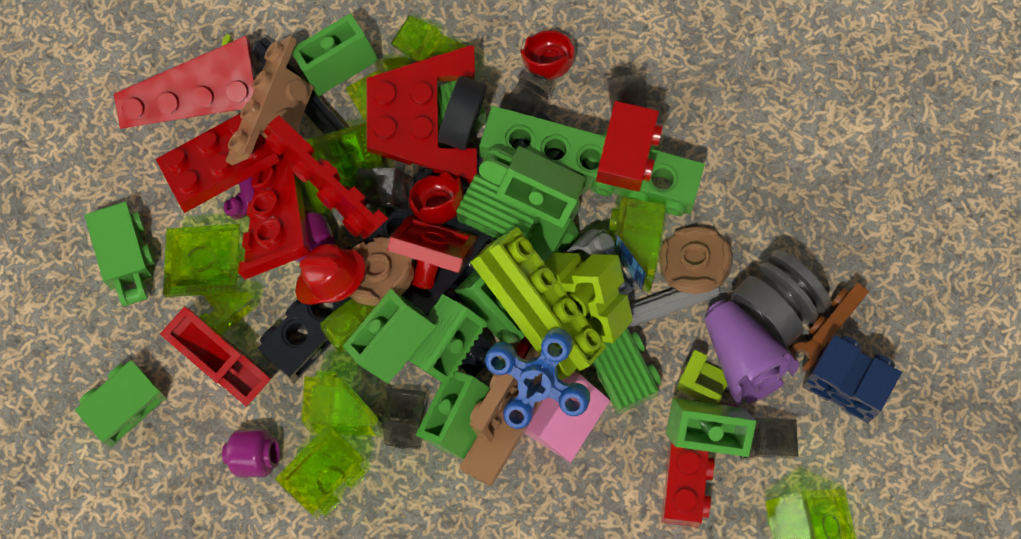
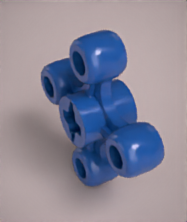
(525, 372)

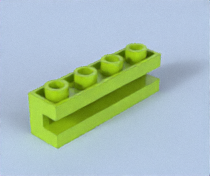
(536, 299)

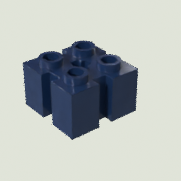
(852, 378)

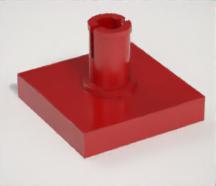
(432, 248)

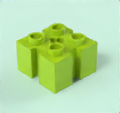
(595, 290)

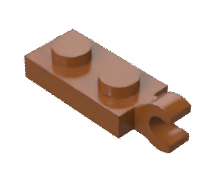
(826, 328)

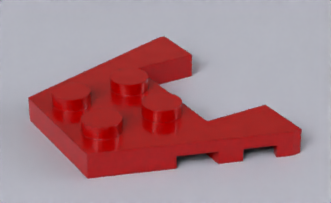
(405, 114)

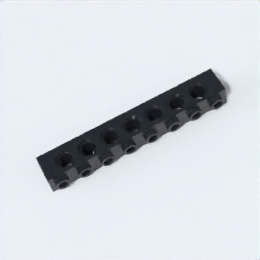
(297, 359)

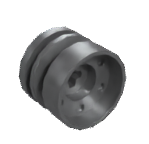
(782, 297)

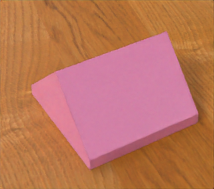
(563, 432)

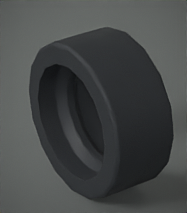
(462, 113)

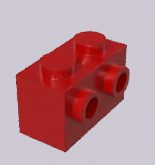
(627, 146)
(685, 487)

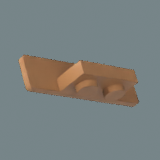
(275, 94)
(495, 437)

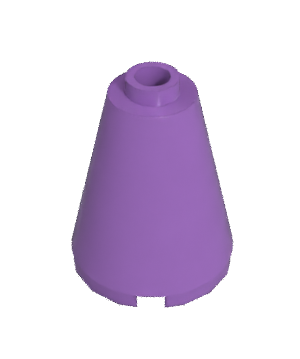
(747, 353)

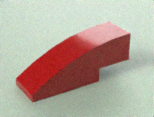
(216, 356)

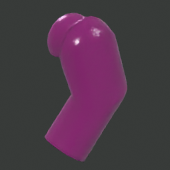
(238, 205)

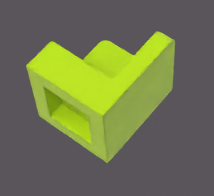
(702, 380)

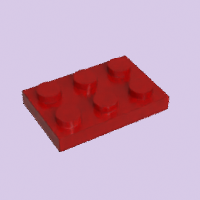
(200, 169)

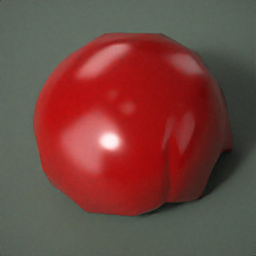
(548, 54)
(436, 198)

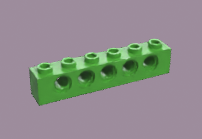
(682, 173)

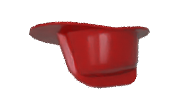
(329, 274)

